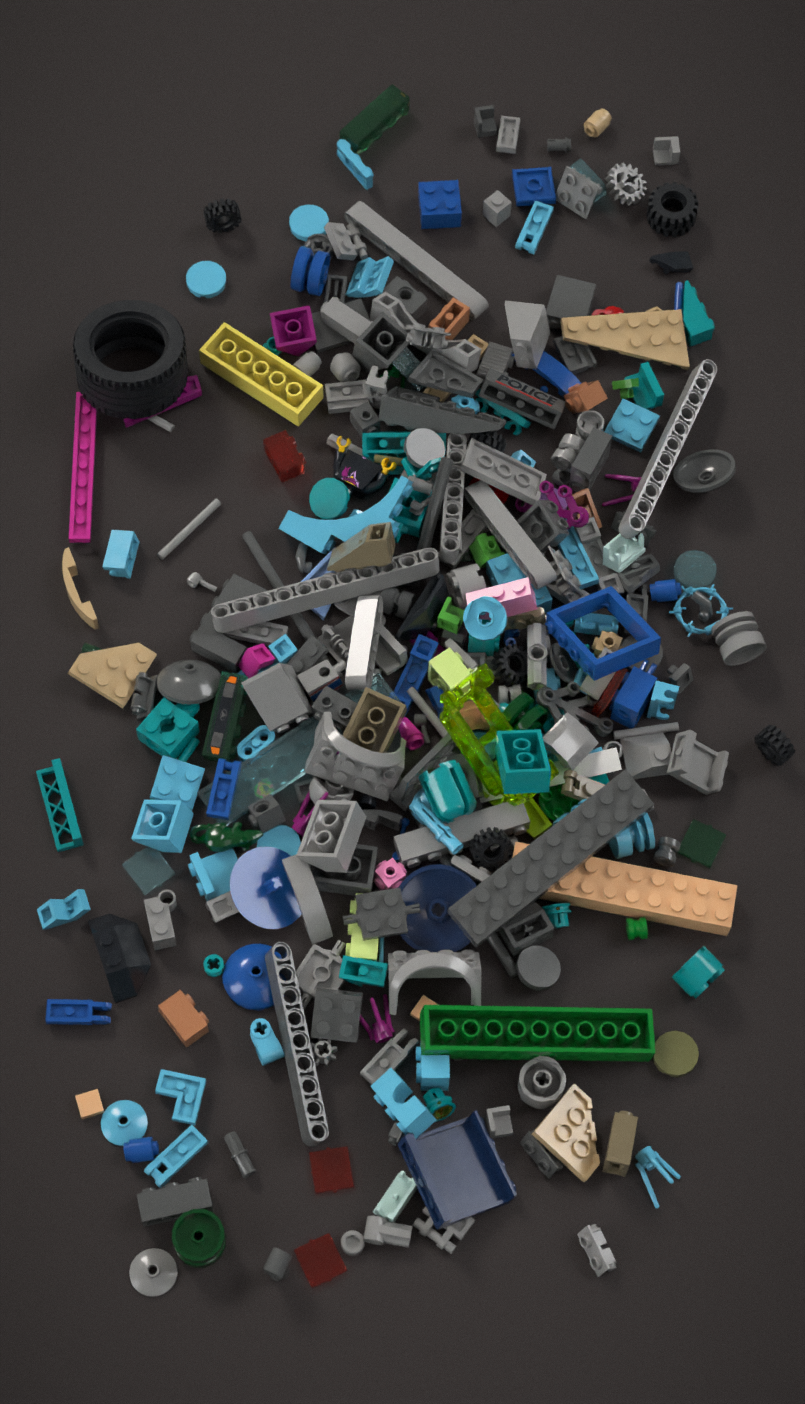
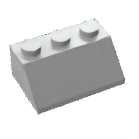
(332, 835)

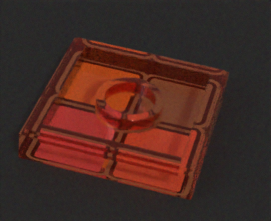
(608, 693)

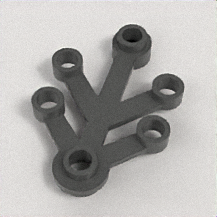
(551, 699)

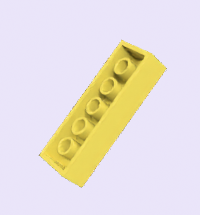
(261, 374)

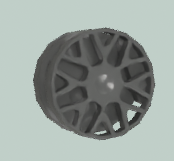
(319, 242)

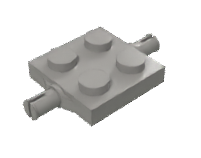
(320, 970)

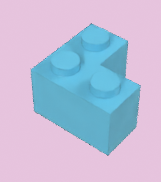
(432, 1071)

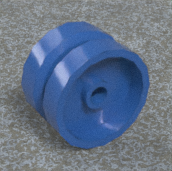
(310, 271)

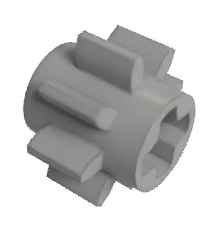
(326, 1057)

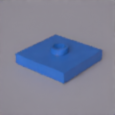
(533, 186)

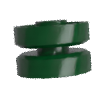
(524, 715)
(198, 1252)

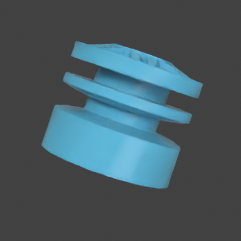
(639, 833)

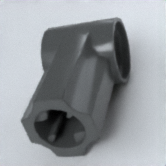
(277, 1264)

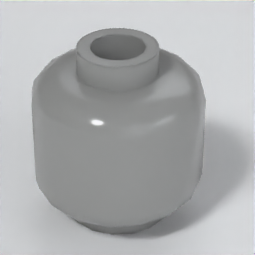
(345, 367)

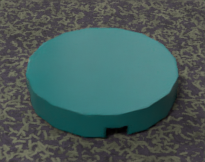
(329, 498)

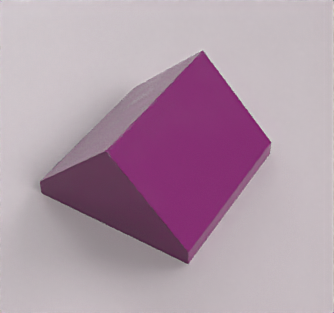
(293, 330)

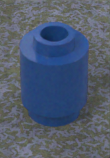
(665, 590)
(141, 1149)

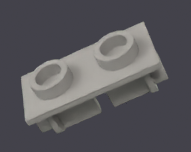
(591, 1240)

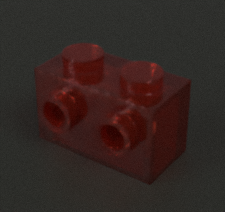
(284, 456)

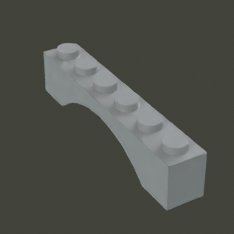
(458, 351)

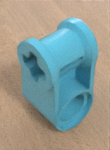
(266, 1045)

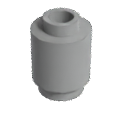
(308, 363)

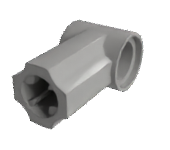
(381, 1231)

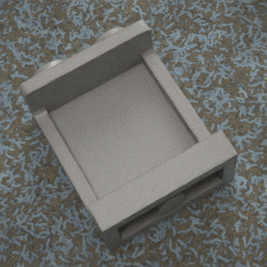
(697, 763)

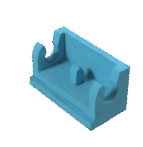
(121, 553)
(663, 696)

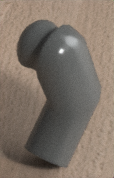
(705, 605)

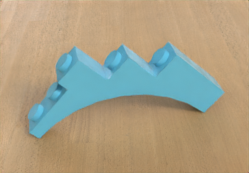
(322, 533)

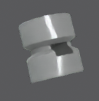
(587, 421)
(567, 452)

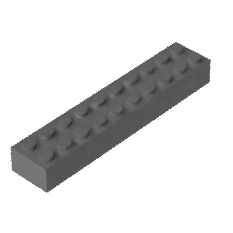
(550, 858)

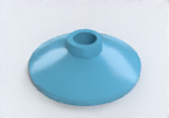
(122, 1133)

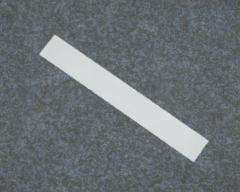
(592, 765)

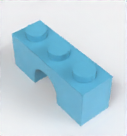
(392, 1092)

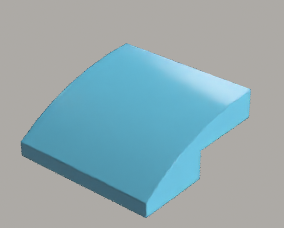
(369, 277)

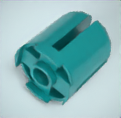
(448, 791)

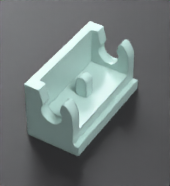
(622, 552)
(396, 1197)

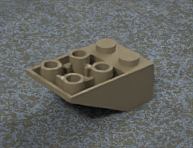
(366, 548)

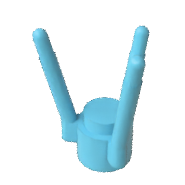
(650, 1159)

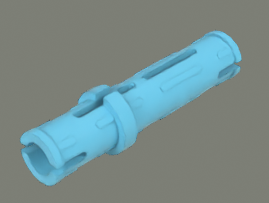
(442, 832)

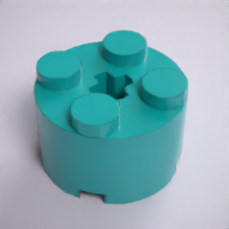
(697, 971)

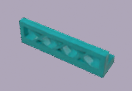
(65, 800)

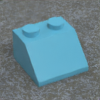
(163, 825)

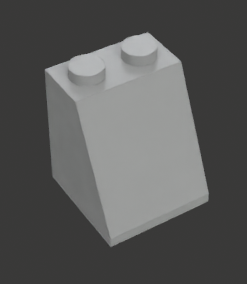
(527, 331)
(278, 697)

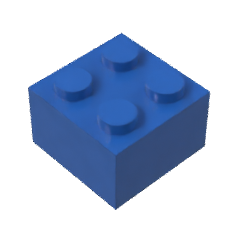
(439, 204)

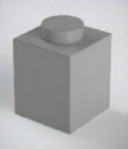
(496, 208)

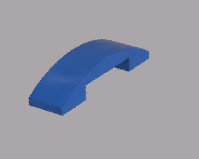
(556, 373)
(415, 669)

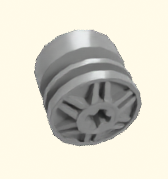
(738, 638)

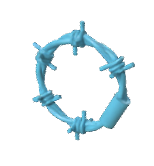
(677, 610)

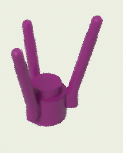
(634, 483)
(300, 824)
(381, 1030)

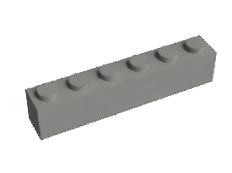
(421, 843)

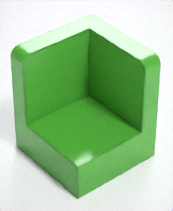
(450, 617)

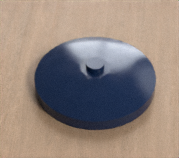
(435, 890)

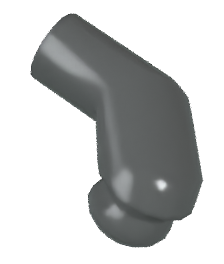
(301, 553)

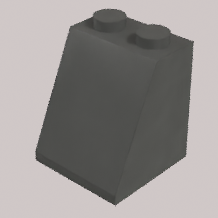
(380, 344)

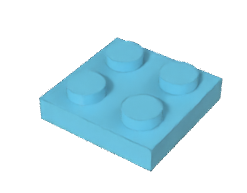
(632, 425)
(177, 781)

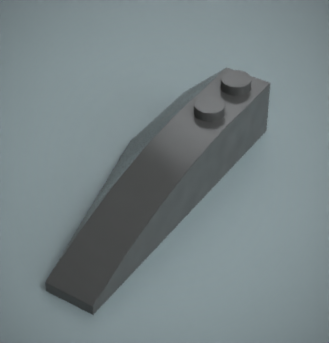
(424, 410)

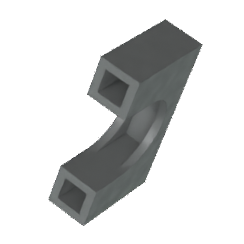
(214, 644)

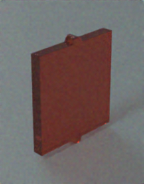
(331, 1169)
(320, 1260)

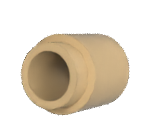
(597, 123)

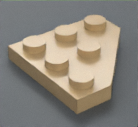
(113, 670)
(571, 1133)

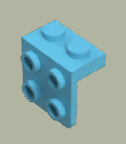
(213, 872)

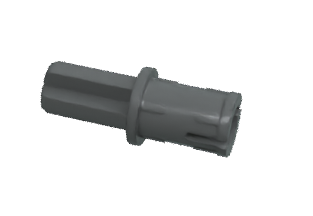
(239, 1154)

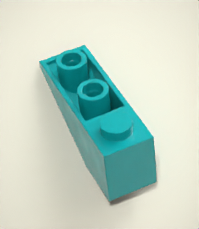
(696, 323)

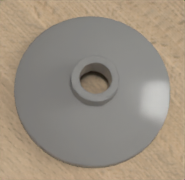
(154, 1284)

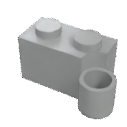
(160, 919)

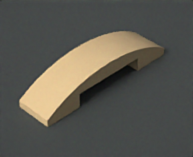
(85, 609)

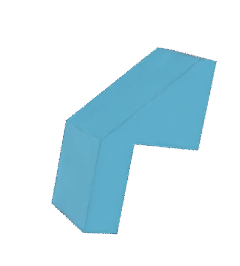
(62, 911)

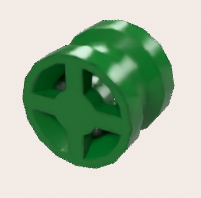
(636, 928)

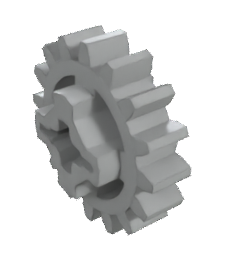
(626, 184)

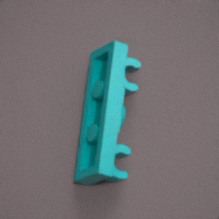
(516, 419)

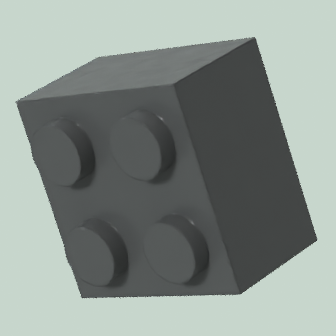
(336, 1015)

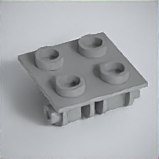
(577, 192)
(433, 337)
(565, 580)
(338, 639)

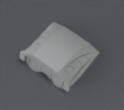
(569, 741)

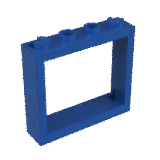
(647, 638)

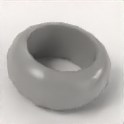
(616, 744)

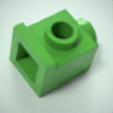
(484, 549)

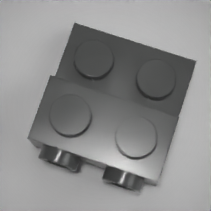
(544, 525)

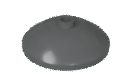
(704, 471)
(188, 681)

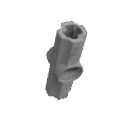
(536, 667)

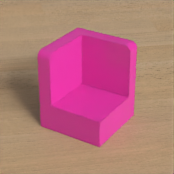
(255, 659)

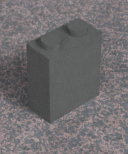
(569, 299)
(590, 460)

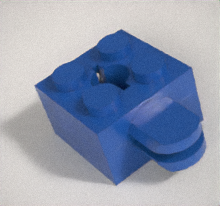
(633, 695)

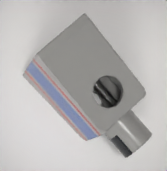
(322, 675)

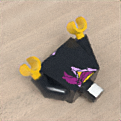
(359, 473)

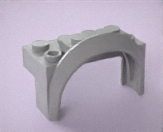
(353, 766)
(433, 965)

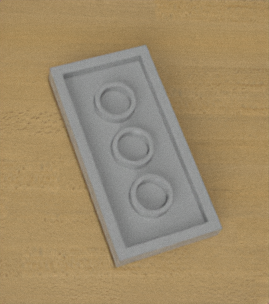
(502, 471)

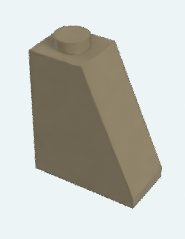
(620, 1143)

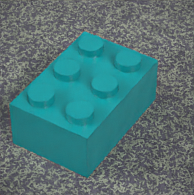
(522, 761)

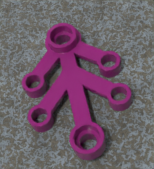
(570, 514)

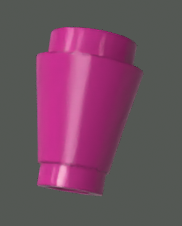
(411, 734)

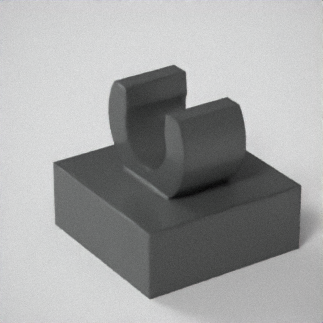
(680, 676)

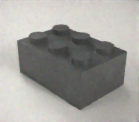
(358, 876)

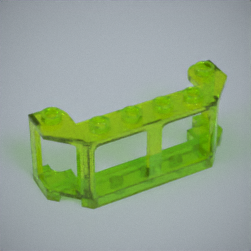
(465, 738)

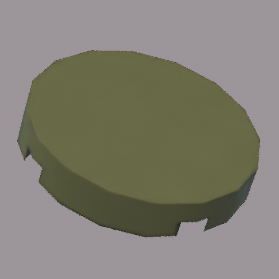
(675, 1054)

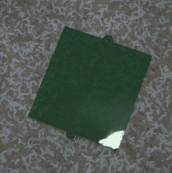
(701, 843)

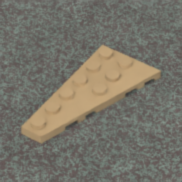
(639, 335)

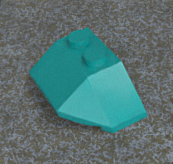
(388, 445)

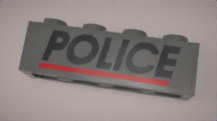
(522, 398)

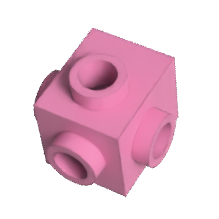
(384, 880)

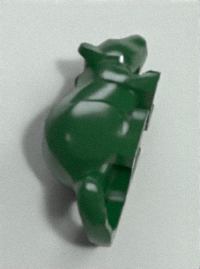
(221, 838)

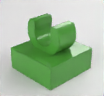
(626, 387)

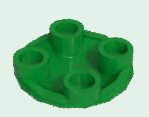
(555, 803)

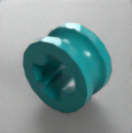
(214, 972)

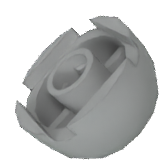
(336, 792)

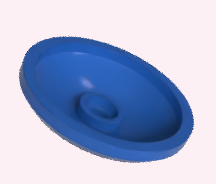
(242, 985)

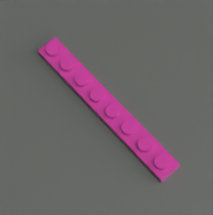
(82, 471)

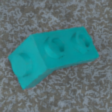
(425, 472)

